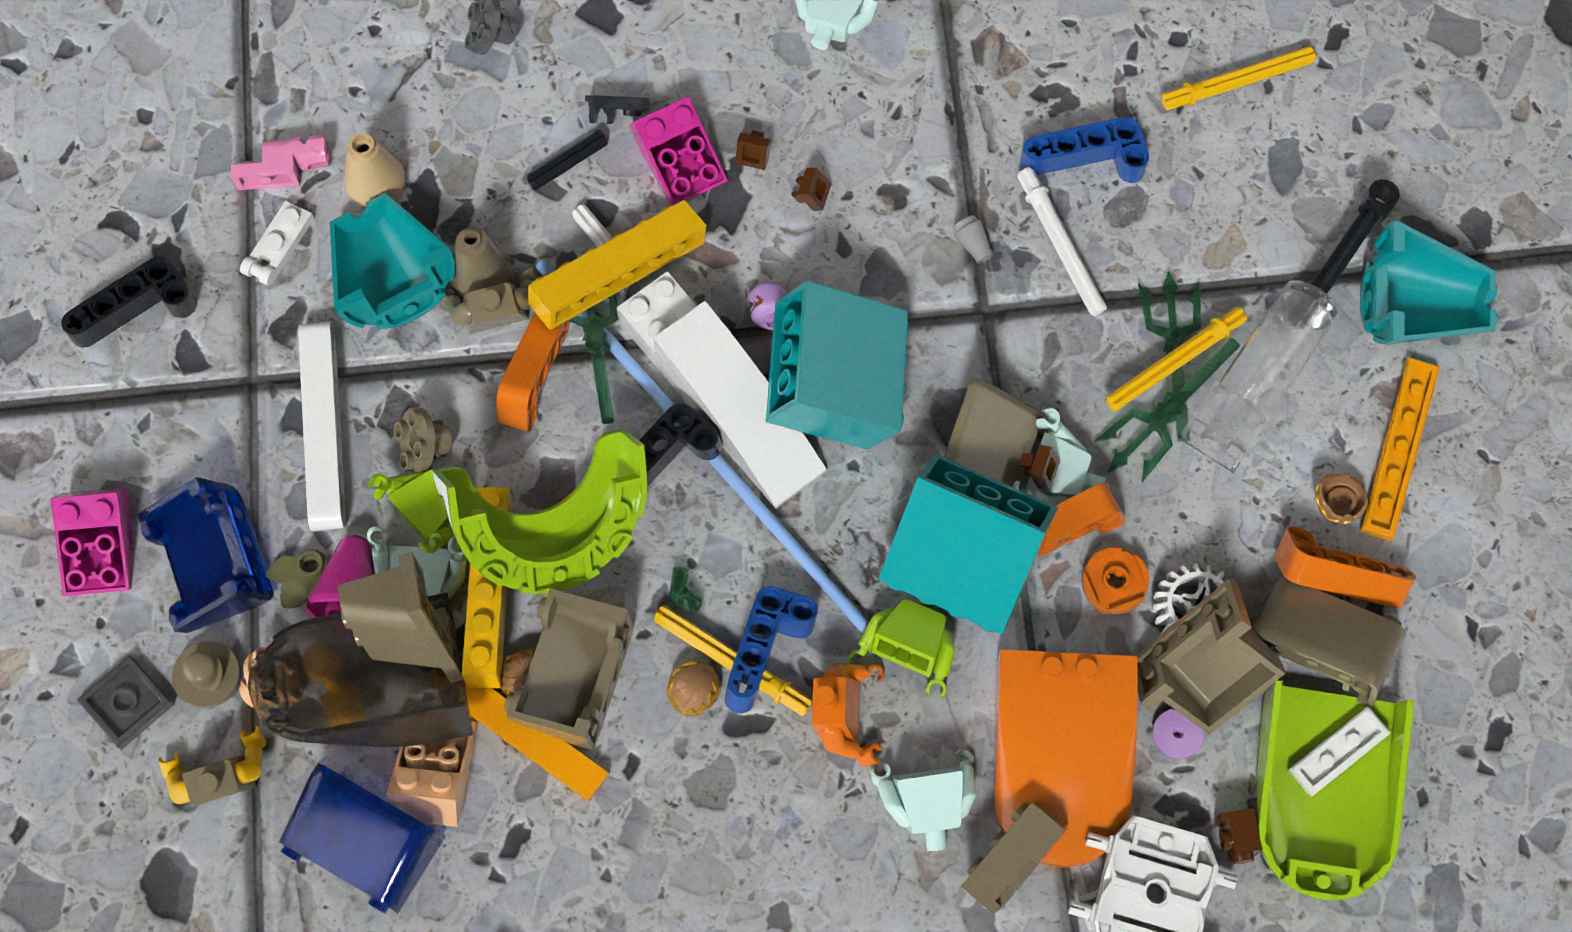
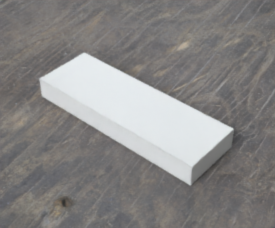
(1339, 751)

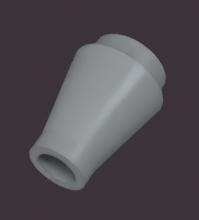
(973, 238)

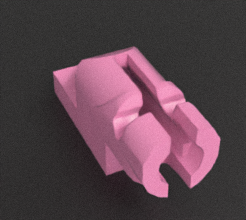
(282, 163)

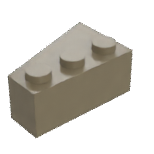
(1013, 856)

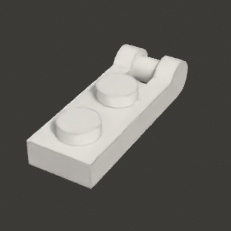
(277, 243)

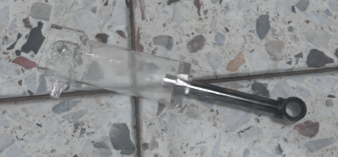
(1241, 403)

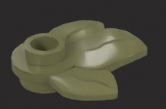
(295, 579)

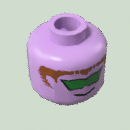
(762, 303)

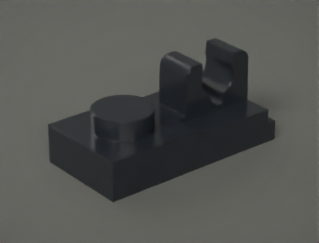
(630, 105)

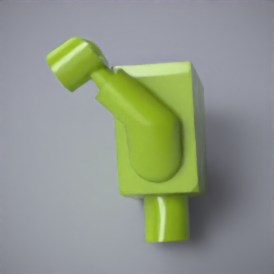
(418, 504)
(912, 638)

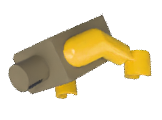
(218, 778)

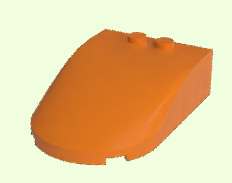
(1067, 743)

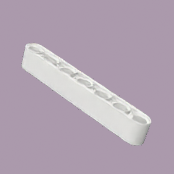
(321, 426)

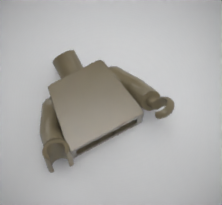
(491, 305)

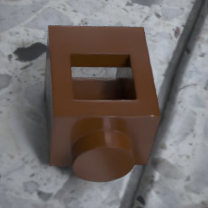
(1239, 835)

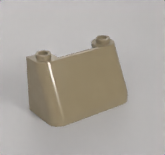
(993, 432)
(1330, 637)
(572, 668)

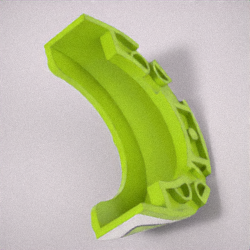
(561, 543)

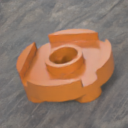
(1123, 564)

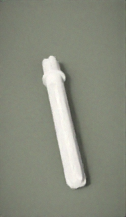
(1062, 242)

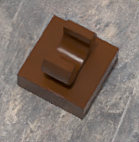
(753, 149)
(813, 189)
(1041, 467)

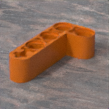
(527, 373)
(1081, 515)
(1341, 572)

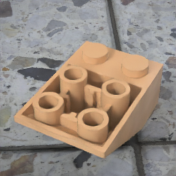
(432, 780)

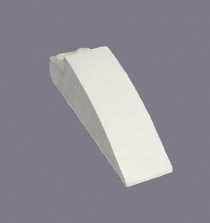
(720, 384)

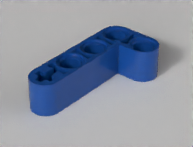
(1045, 155)
(758, 649)

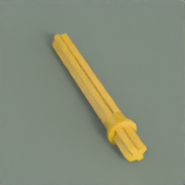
(1237, 78)
(1218, 330)
(726, 655)

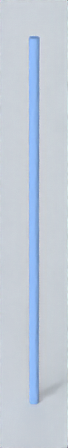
(734, 481)

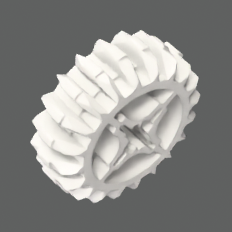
(1183, 604)

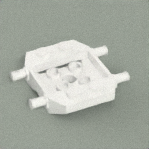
(1127, 878)

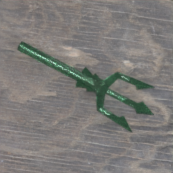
(1173, 335)
(597, 345)
(1165, 413)

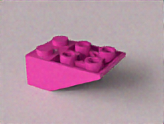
(678, 151)
(93, 540)

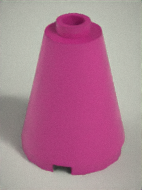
(348, 563)

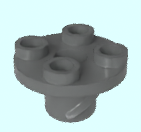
(489, 26)

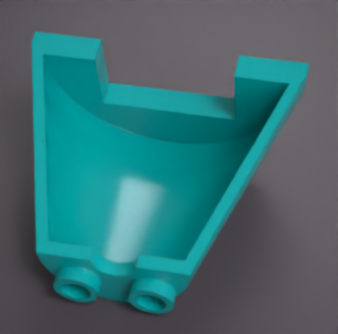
(386, 266)
(1424, 290)

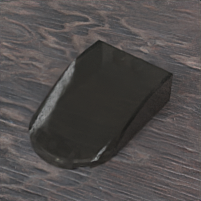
(329, 691)

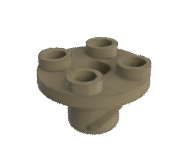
(421, 440)
(206, 675)

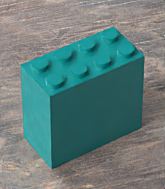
(837, 366)
(967, 543)

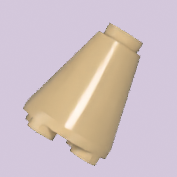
(371, 171)

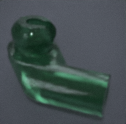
(681, 594)

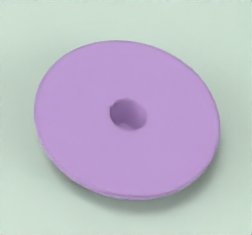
(1177, 735)

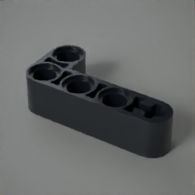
(128, 307)
(678, 438)

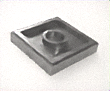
(125, 702)

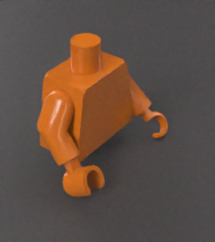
(837, 710)

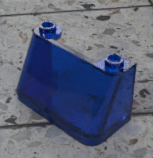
(209, 553)
(359, 838)

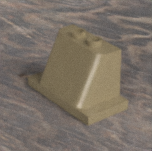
(397, 620)
(1208, 662)

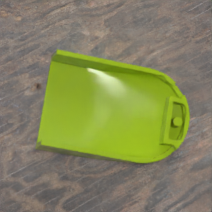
(1352, 826)

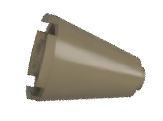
(478, 262)

